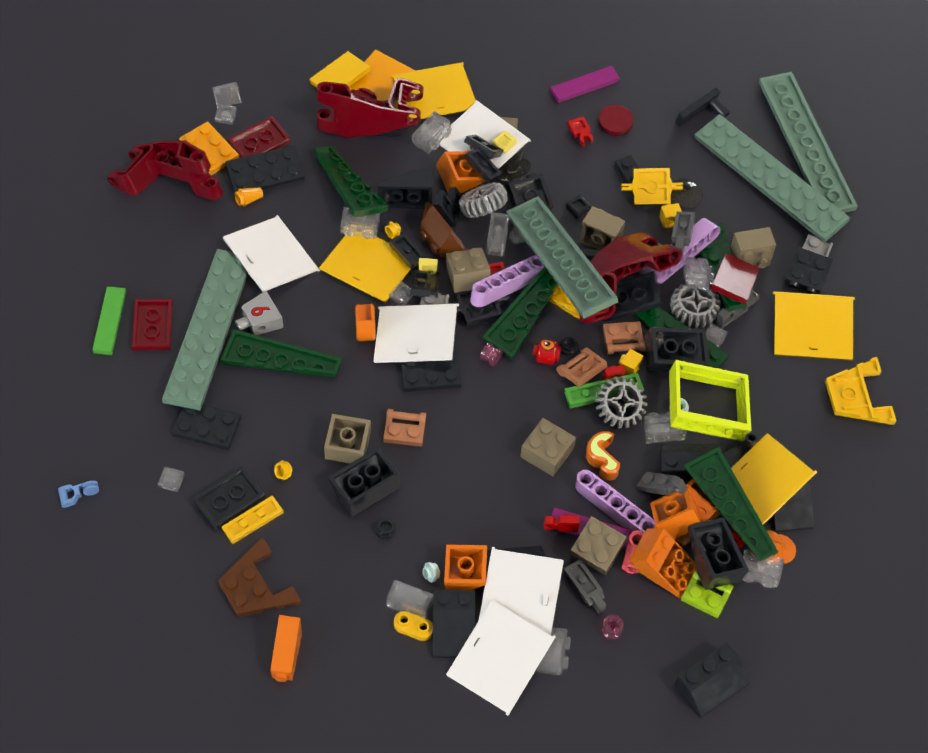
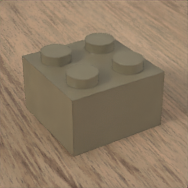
(600, 229)
(754, 246)
(466, 268)
(347, 438)
(548, 447)
(598, 545)

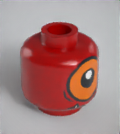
(547, 352)

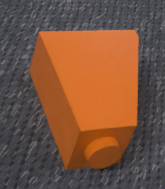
(286, 648)

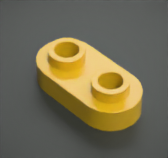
(412, 626)

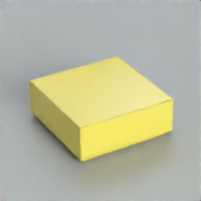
(504, 141)
(428, 265)

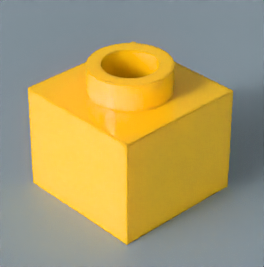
(668, 214)
(631, 362)

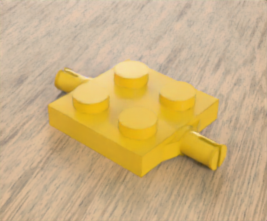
(651, 186)

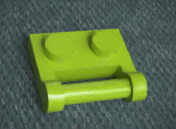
(706, 599)

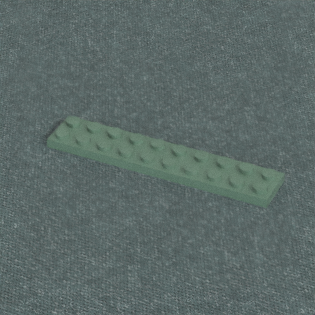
(806, 140)
(772, 178)
(562, 257)
(206, 332)

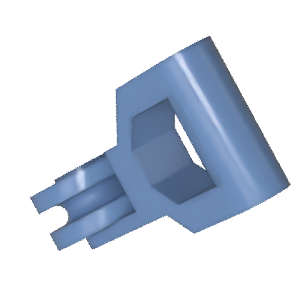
(89, 488)

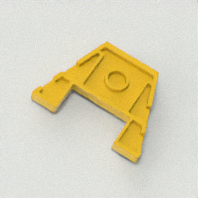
(850, 395)

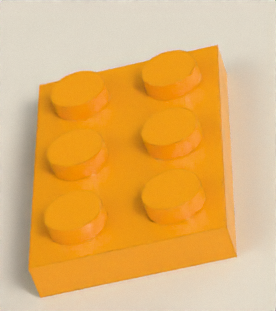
(214, 145)

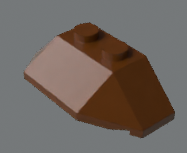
(438, 233)

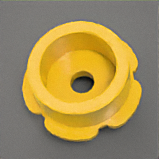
(392, 230)
(283, 470)

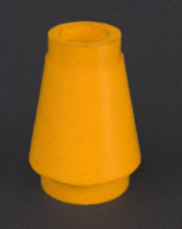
(248, 195)

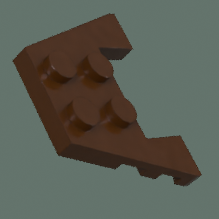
(247, 589)

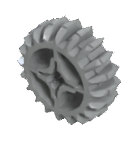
(483, 200)
(695, 302)
(621, 394)

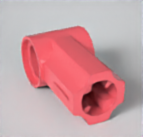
(627, 566)

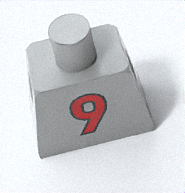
(260, 315)

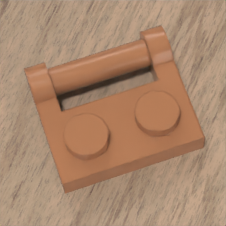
(623, 333)
(582, 367)
(404, 433)

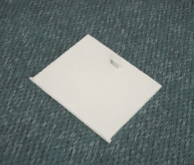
(485, 124)
(273, 253)
(415, 333)
(523, 586)
(501, 658)

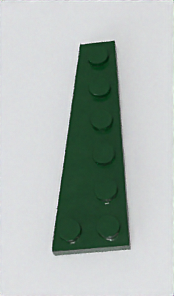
(352, 189)
(714, 254)
(660, 319)
(517, 321)
(264, 353)
(724, 491)

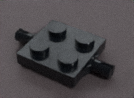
(475, 315)

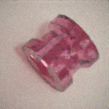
(491, 354)
(611, 632)

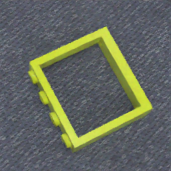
(704, 423)

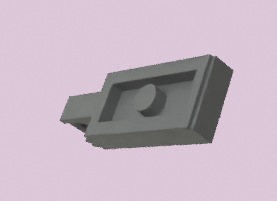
(683, 230)
(725, 317)
(661, 484)
(585, 585)

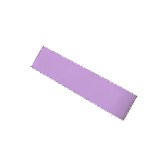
(703, 234)
(505, 281)
(611, 497)

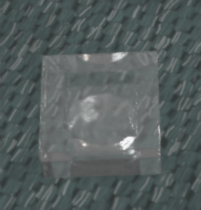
(225, 114)
(401, 294)
(716, 335)
(171, 479)

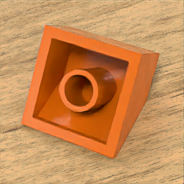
(457, 171)
(675, 513)
(465, 567)

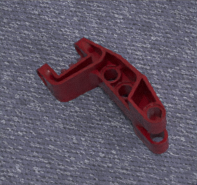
(364, 116)
(171, 159)
(627, 256)

